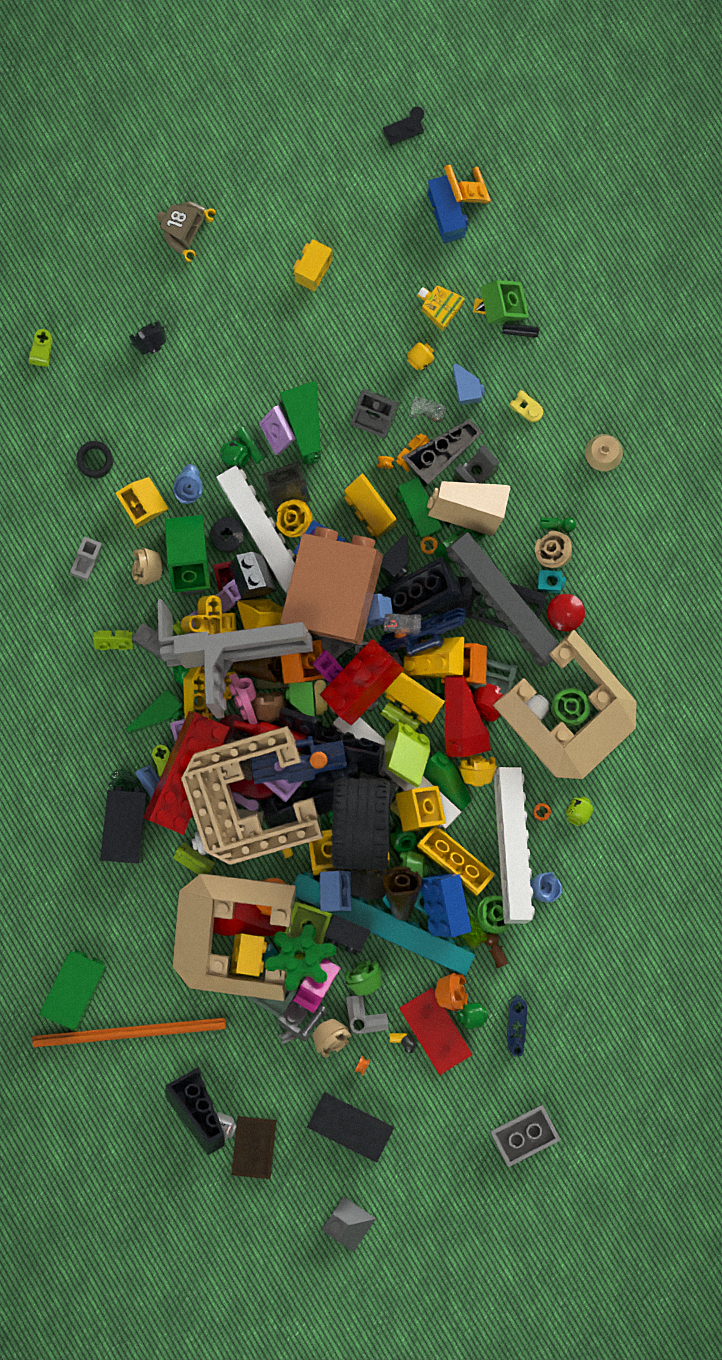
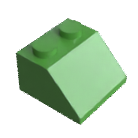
(504, 302)
(301, 697)

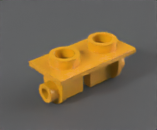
(416, 442)

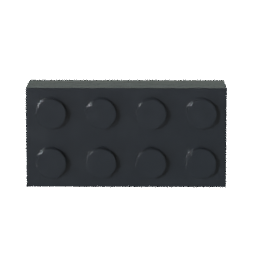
(350, 1127)

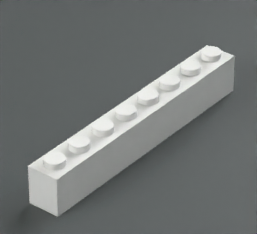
(258, 525)
(363, 730)
(513, 845)

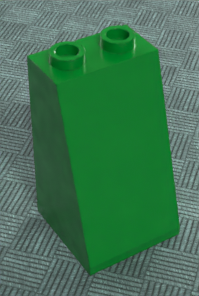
(303, 418)
(187, 553)
(73, 990)

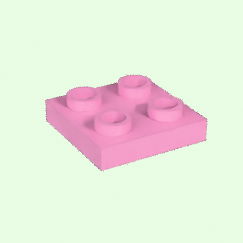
(244, 693)

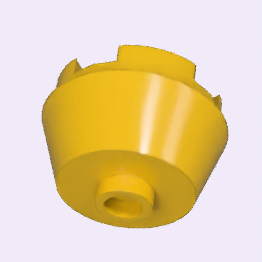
(293, 518)
(478, 770)

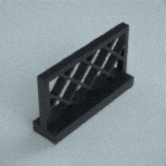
(524, 593)

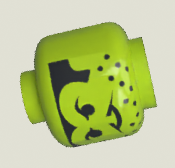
(579, 811)

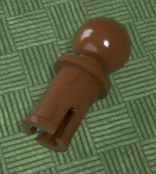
(496, 952)

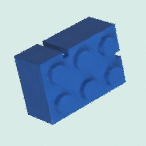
(448, 212)
(445, 905)

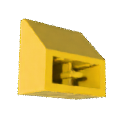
(141, 501)

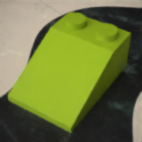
(406, 753)

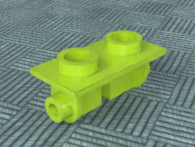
(103, 640)
(193, 859)

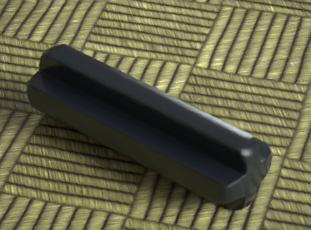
(520, 330)

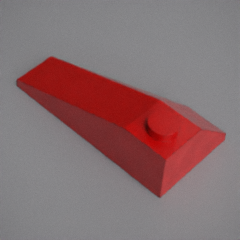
(463, 725)
(246, 921)

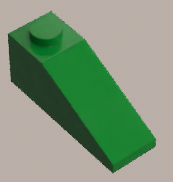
(160, 711)
(443, 773)

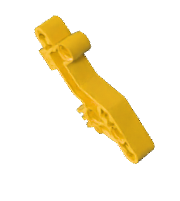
(214, 624)

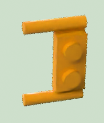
(468, 191)

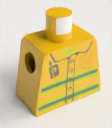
(440, 305)

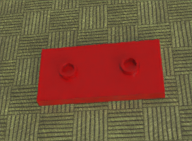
(435, 1031)

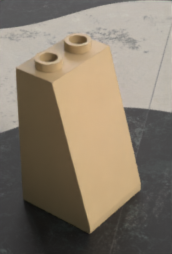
(470, 505)

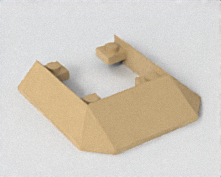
(559, 749)
(215, 811)
(213, 897)

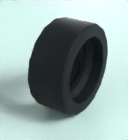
(94, 445)

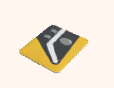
(479, 306)

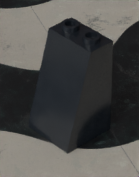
(124, 825)

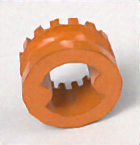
(537, 808)
(362, 1065)

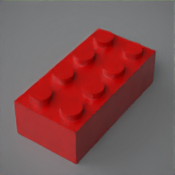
(361, 682)

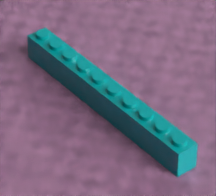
(391, 929)

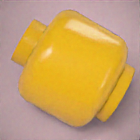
(421, 356)

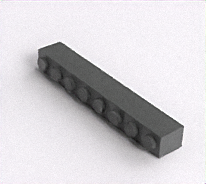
(502, 598)

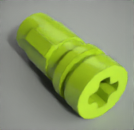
(395, 714)

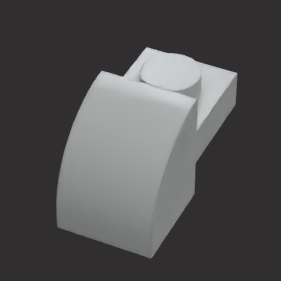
(86, 559)

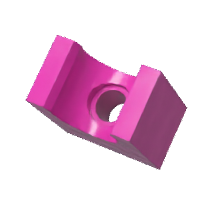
(312, 993)

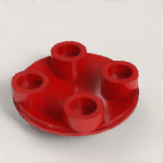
(565, 612)

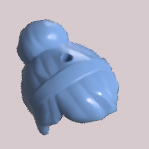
(191, 477)
(551, 886)

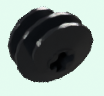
(220, 528)

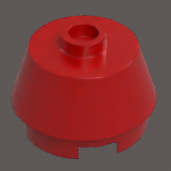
(484, 699)

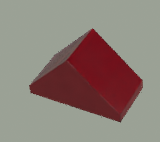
(223, 574)

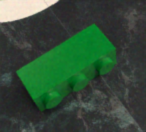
(415, 502)

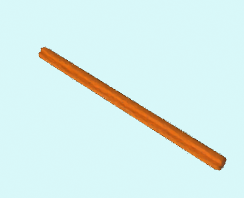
(129, 1032)

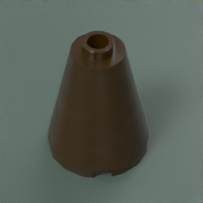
(265, 669)
(402, 890)

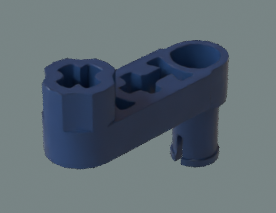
(513, 1016)

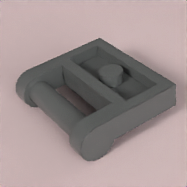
(294, 1016)

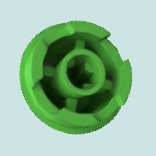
(571, 706)
(416, 862)
(490, 915)
(364, 978)

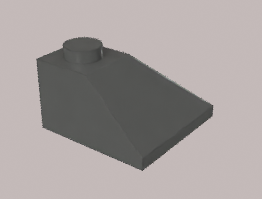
(348, 1224)

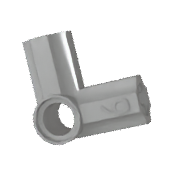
(371, 1023)

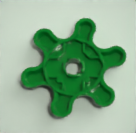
(302, 968)

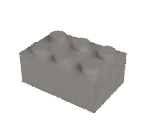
(524, 1135)

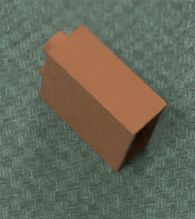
(333, 585)

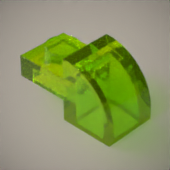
(476, 936)

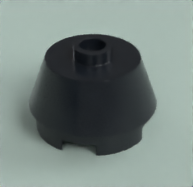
(149, 338)

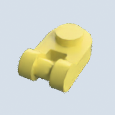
(532, 412)
(319, 703)

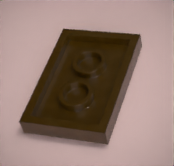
(253, 1147)

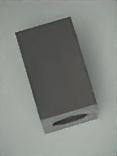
(484, 461)

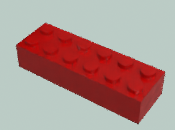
(170, 802)

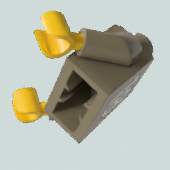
(182, 224)

